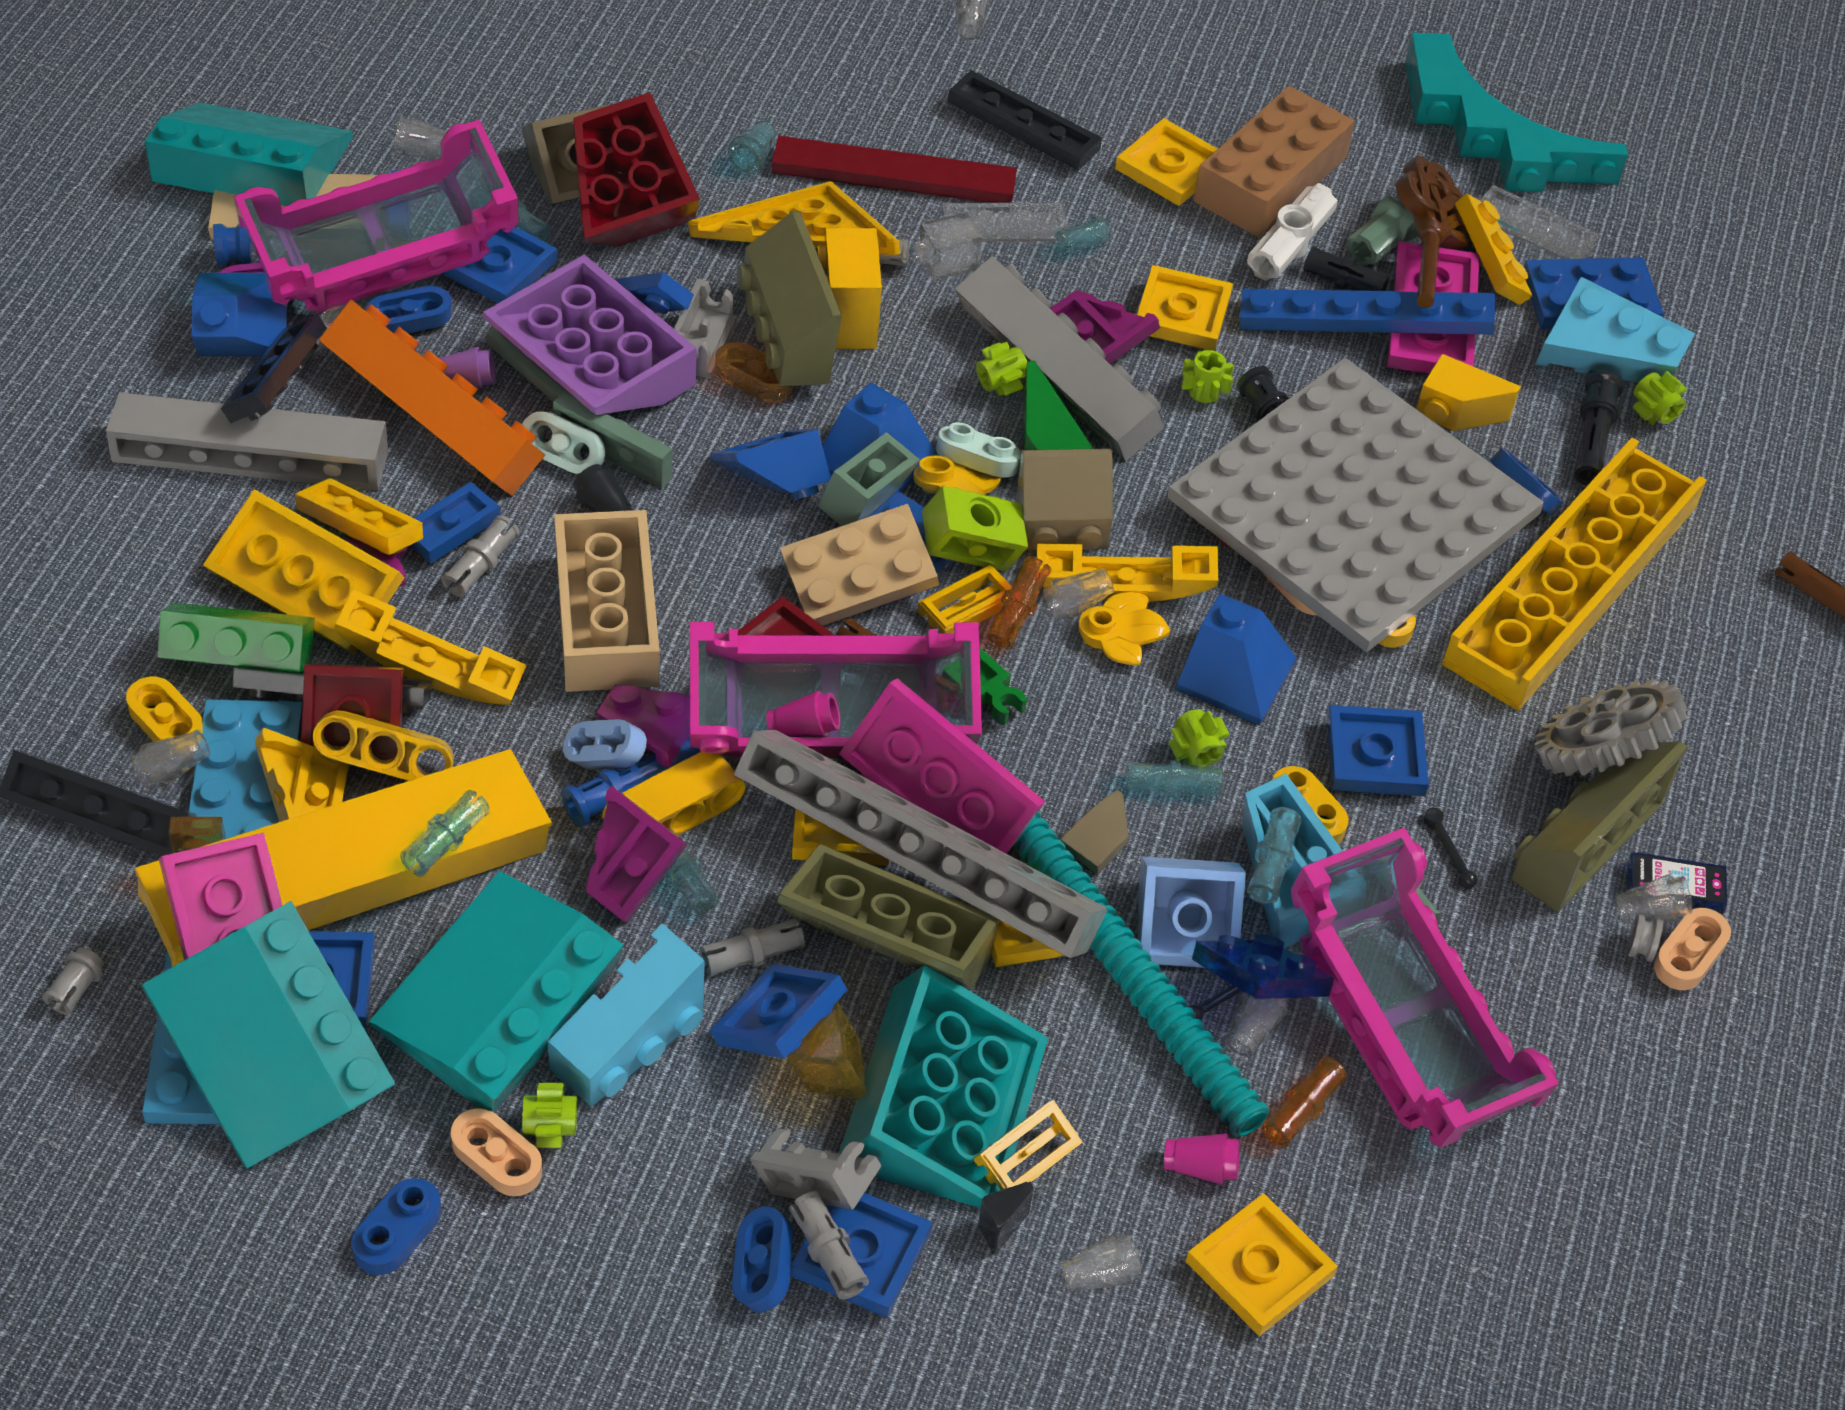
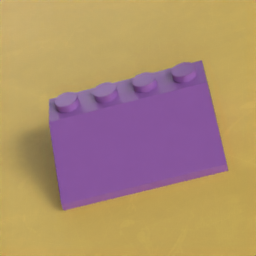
(597, 339)

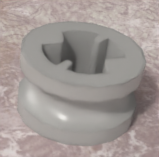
(1644, 938)

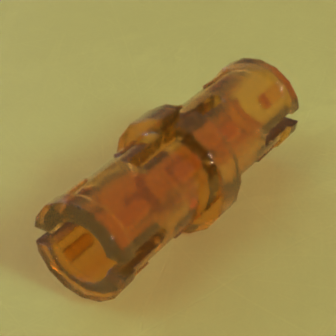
(1019, 602)
(1304, 1102)

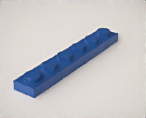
(1366, 311)

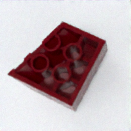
(630, 174)

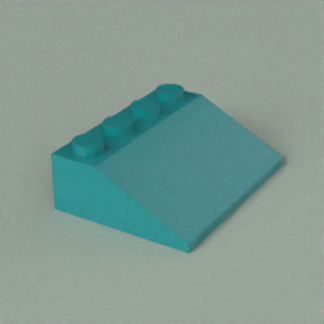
(240, 150)
(497, 989)
(268, 1034)
(944, 1087)

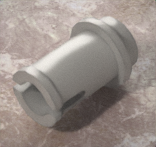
(81, 970)

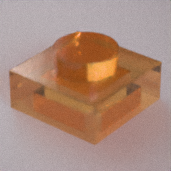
(195, 832)

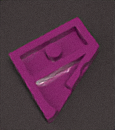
(1106, 323)
(658, 714)
(630, 856)

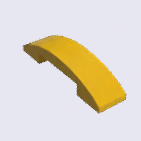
(1159, 578)
(453, 670)

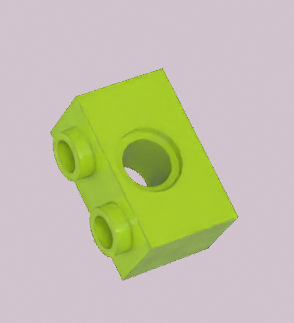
(974, 528)

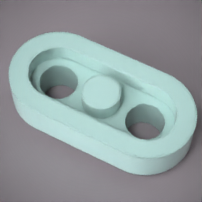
(566, 442)
(978, 451)

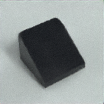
(1003, 1213)

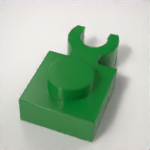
(996, 689)

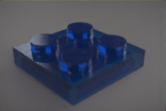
(1263, 967)

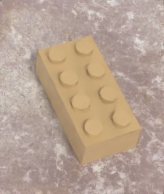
(606, 600)

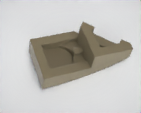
(1099, 833)

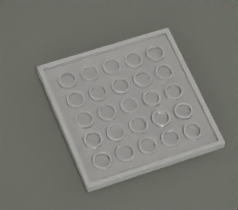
(1355, 503)

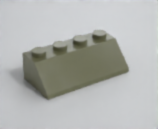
(791, 303)
(1595, 824)
(891, 915)

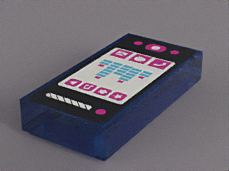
(1705, 881)

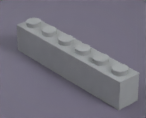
(1074, 367)
(275, 446)

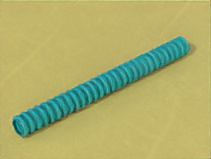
(1150, 989)

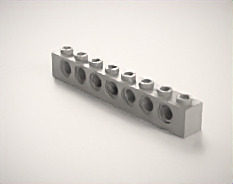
(921, 842)

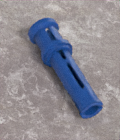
(589, 798)

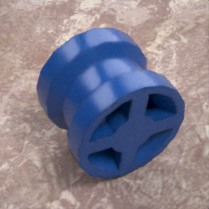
(231, 244)

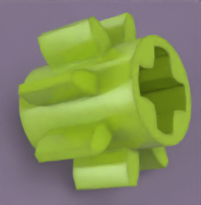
(1002, 369)
(1207, 376)
(1659, 398)
(1199, 738)
(549, 1115)

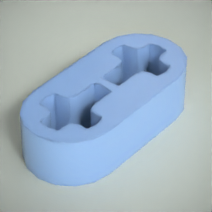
(602, 754)

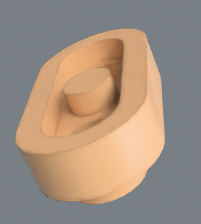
(1690, 952)
(501, 1153)

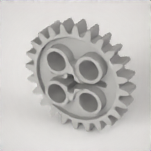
(1611, 727)

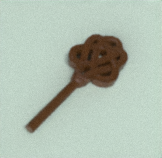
(1431, 197)

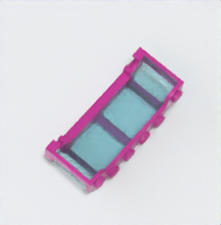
(383, 228)
(747, 675)
(1408, 993)

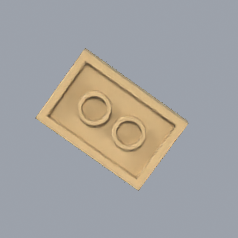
(860, 566)

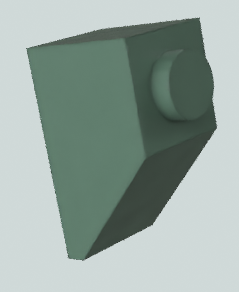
(867, 480)

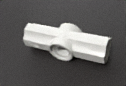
(1292, 232)

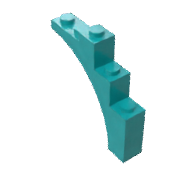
(1486, 128)

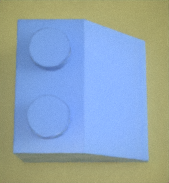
(1187, 904)

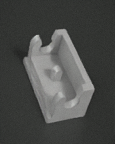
(707, 325)
(801, 1170)

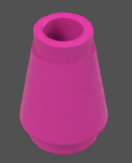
(806, 717)
(1204, 1157)

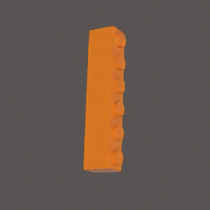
(433, 398)

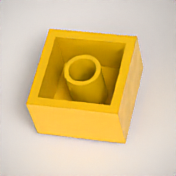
(854, 277)

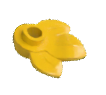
(939, 471)
(1122, 627)

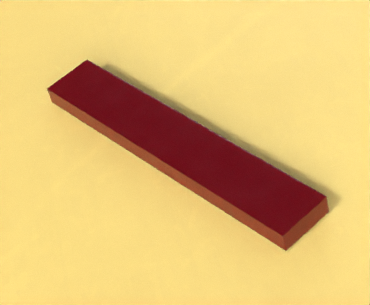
(894, 170)

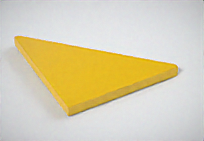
(819, 205)

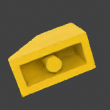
(1465, 396)

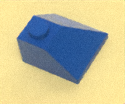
(235, 315)
(867, 419)
(781, 462)
(1237, 661)

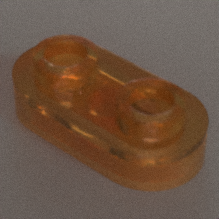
(747, 370)

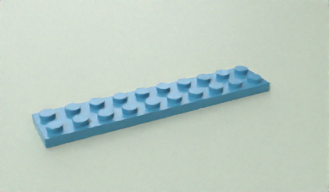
(234, 788)

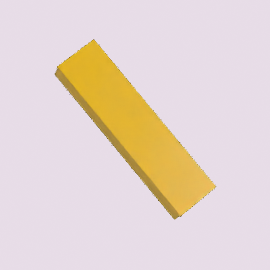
(1571, 576)
(350, 852)

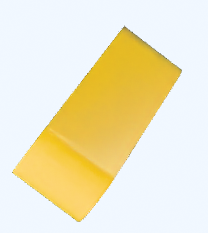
(359, 751)
(689, 792)

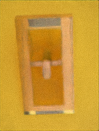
(831, 1058)

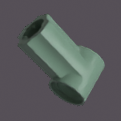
(1378, 236)

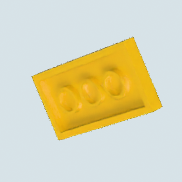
(297, 565)

